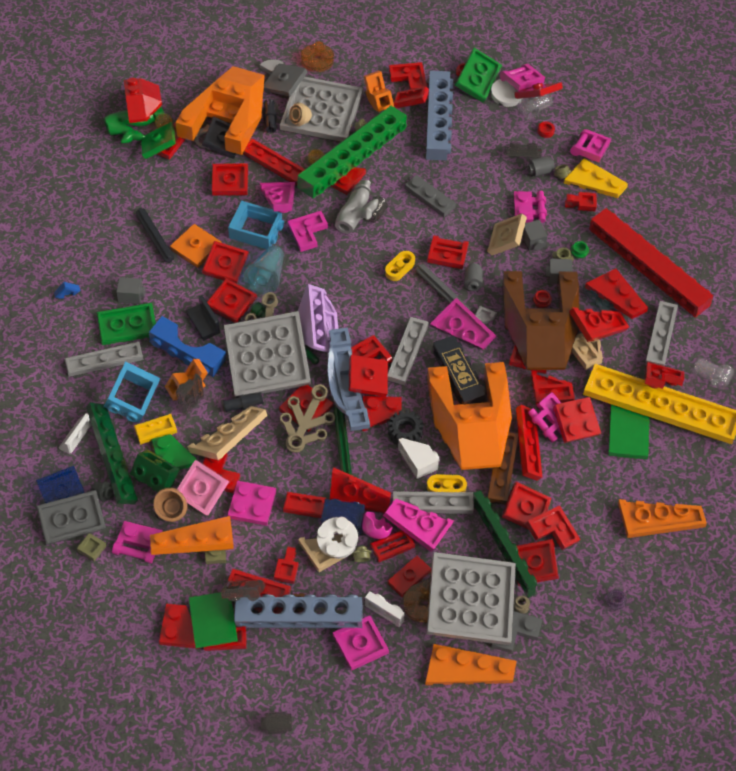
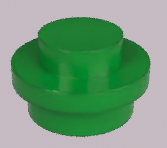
(579, 249)

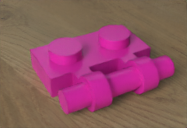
(523, 205)
(547, 410)

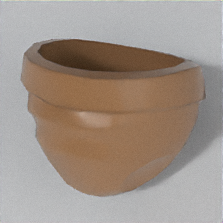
(170, 504)

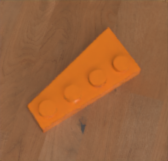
(657, 518)
(194, 538)
(461, 666)

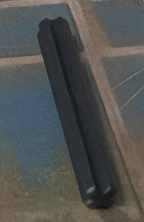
(154, 234)

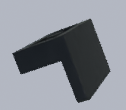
(204, 319)

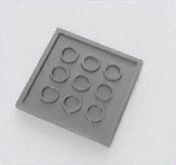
(331, 106)
(267, 354)
(471, 598)

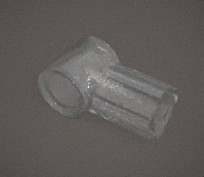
(531, 107)
(718, 375)

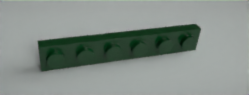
(111, 454)
(501, 537)

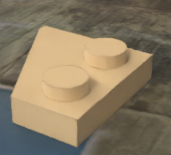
(587, 352)
(315, 555)

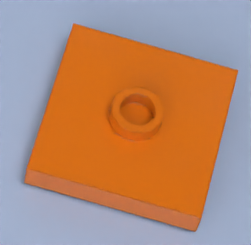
(194, 245)

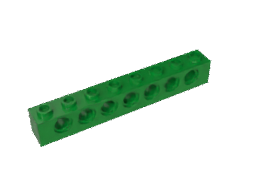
(351, 152)

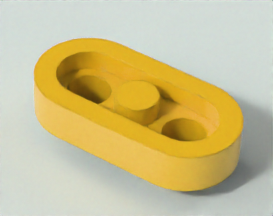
(398, 266)
(446, 483)

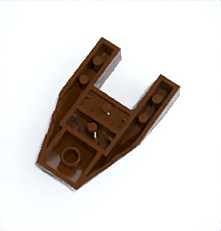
(541, 335)

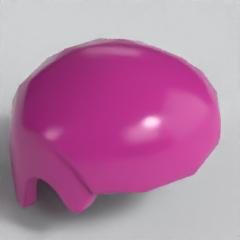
(375, 528)

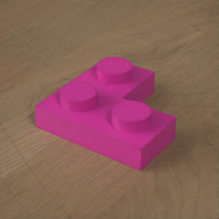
(304, 227)

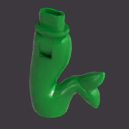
(118, 124)

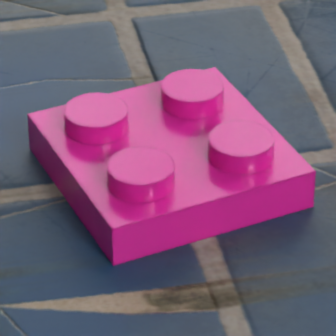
(252, 503)
(361, 644)

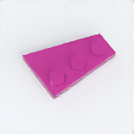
(279, 195)
(463, 324)
(418, 524)

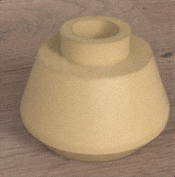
(300, 114)

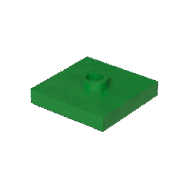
(158, 140)

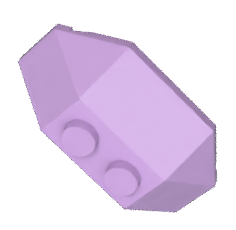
(317, 318)

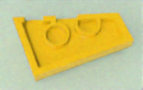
(595, 178)

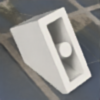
(418, 457)

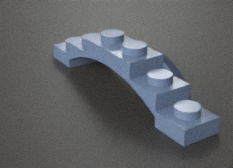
(338, 378)

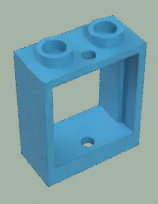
(259, 213)
(138, 377)

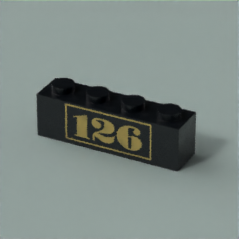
(462, 378)

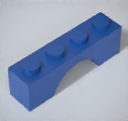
(165, 336)

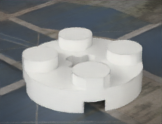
(333, 548)

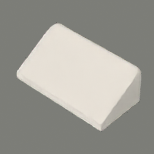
(76, 434)

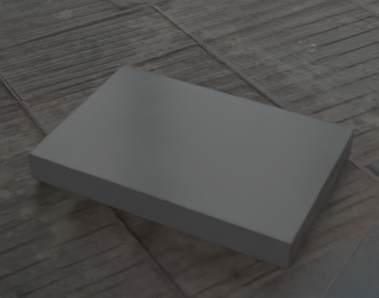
(71, 517)

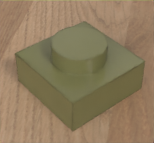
(91, 547)
(215, 557)

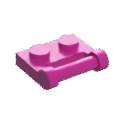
(522, 77)
(595, 148)
(138, 536)

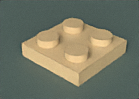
(507, 234)

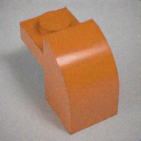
(376, 93)
(177, 379)

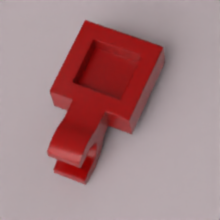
(584, 201)
(287, 569)

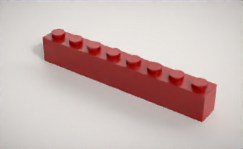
(651, 262)

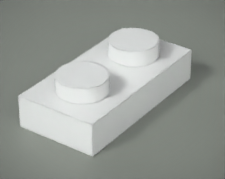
(379, 605)

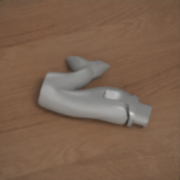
(354, 208)

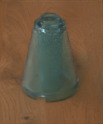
(265, 271)

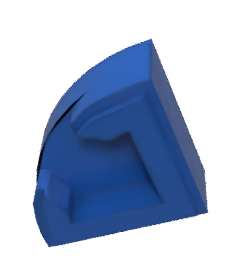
(66, 289)

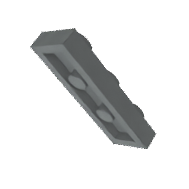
(430, 196)

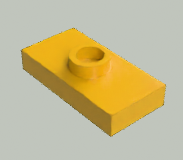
(155, 428)

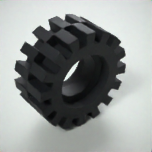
(405, 418)

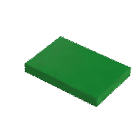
(478, 75)
(126, 323)
(628, 434)
(212, 620)

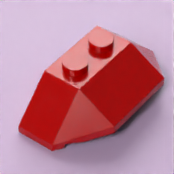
(142, 99)

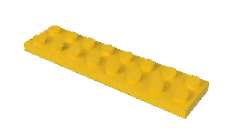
(662, 404)

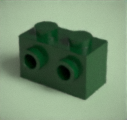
(154, 471)

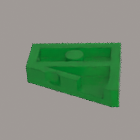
(173, 452)

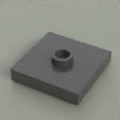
(285, 79)

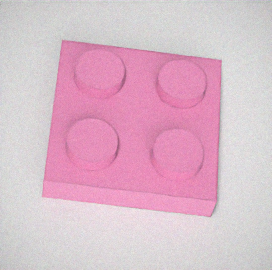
(202, 487)

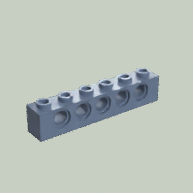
(438, 115)
(308, 619)

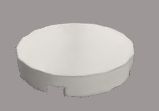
(503, 93)

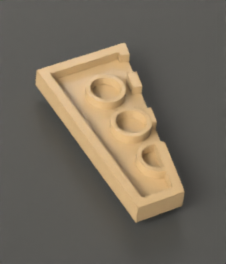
(228, 434)

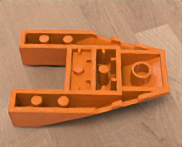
(232, 98)
(475, 430)

